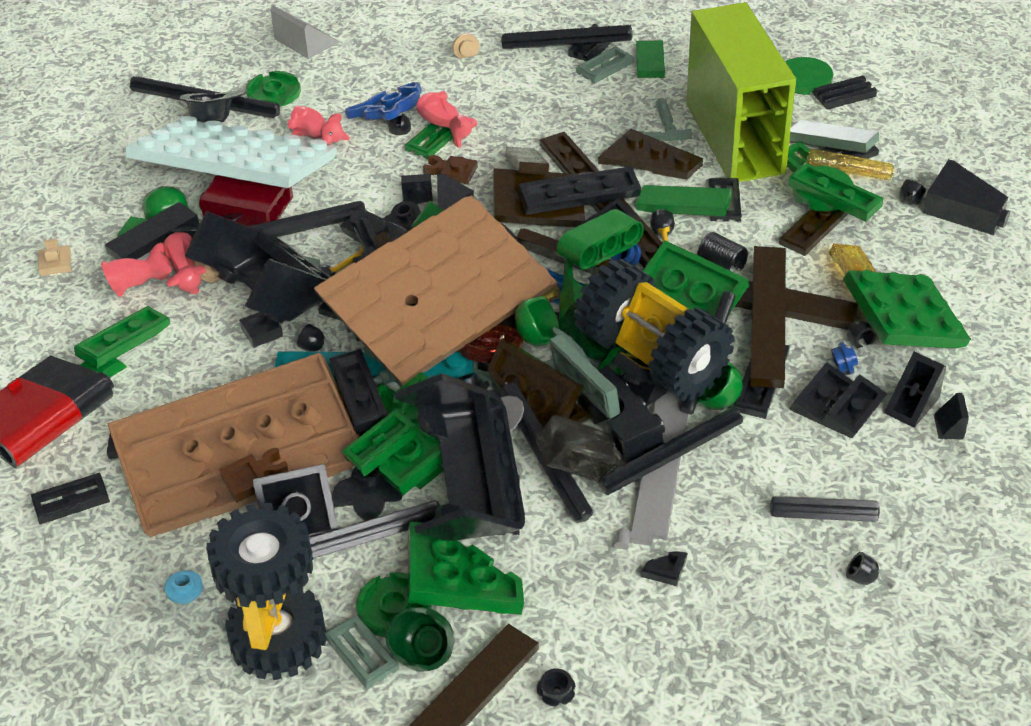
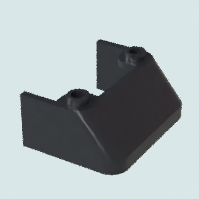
(275, 272)
(475, 458)

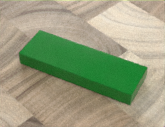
(835, 192)
(684, 200)
(121, 337)

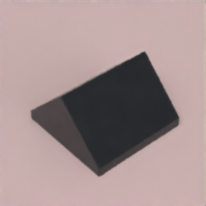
(300, 491)

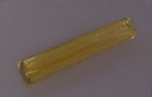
(851, 164)

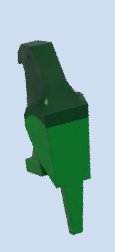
(567, 300)

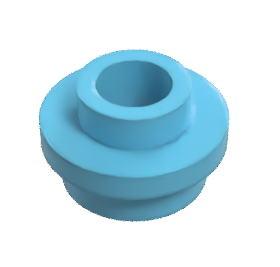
(186, 593)

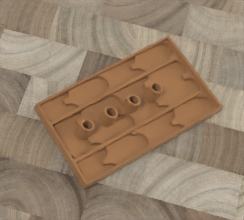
(457, 272)
(177, 448)

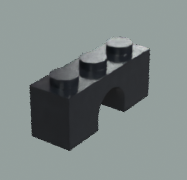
(635, 428)

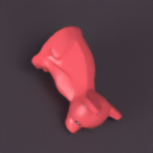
(440, 112)
(311, 123)
(132, 272)
(187, 275)

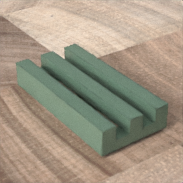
(607, 67)
(377, 673)

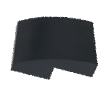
(849, 411)

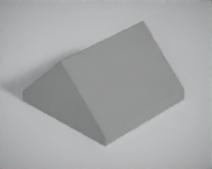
(299, 34)

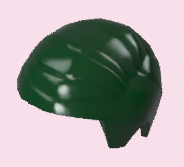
(420, 638)

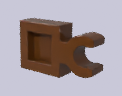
(455, 167)
(241, 473)

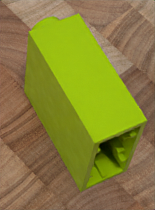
(740, 92)

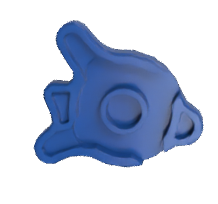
(387, 105)

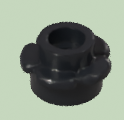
(556, 679)

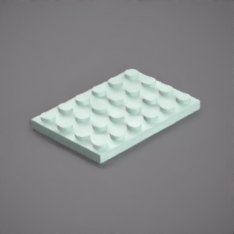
(233, 151)

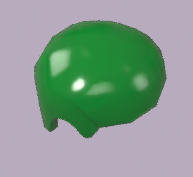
(161, 199)
(535, 321)
(724, 391)

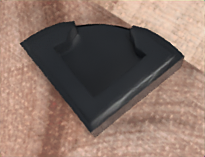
(666, 568)

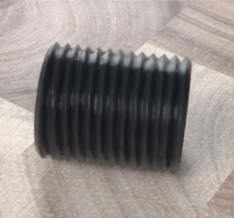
(722, 251)

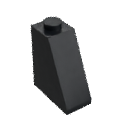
(966, 200)

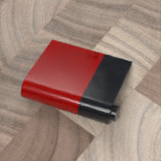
(46, 405)

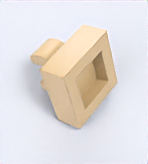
(54, 258)

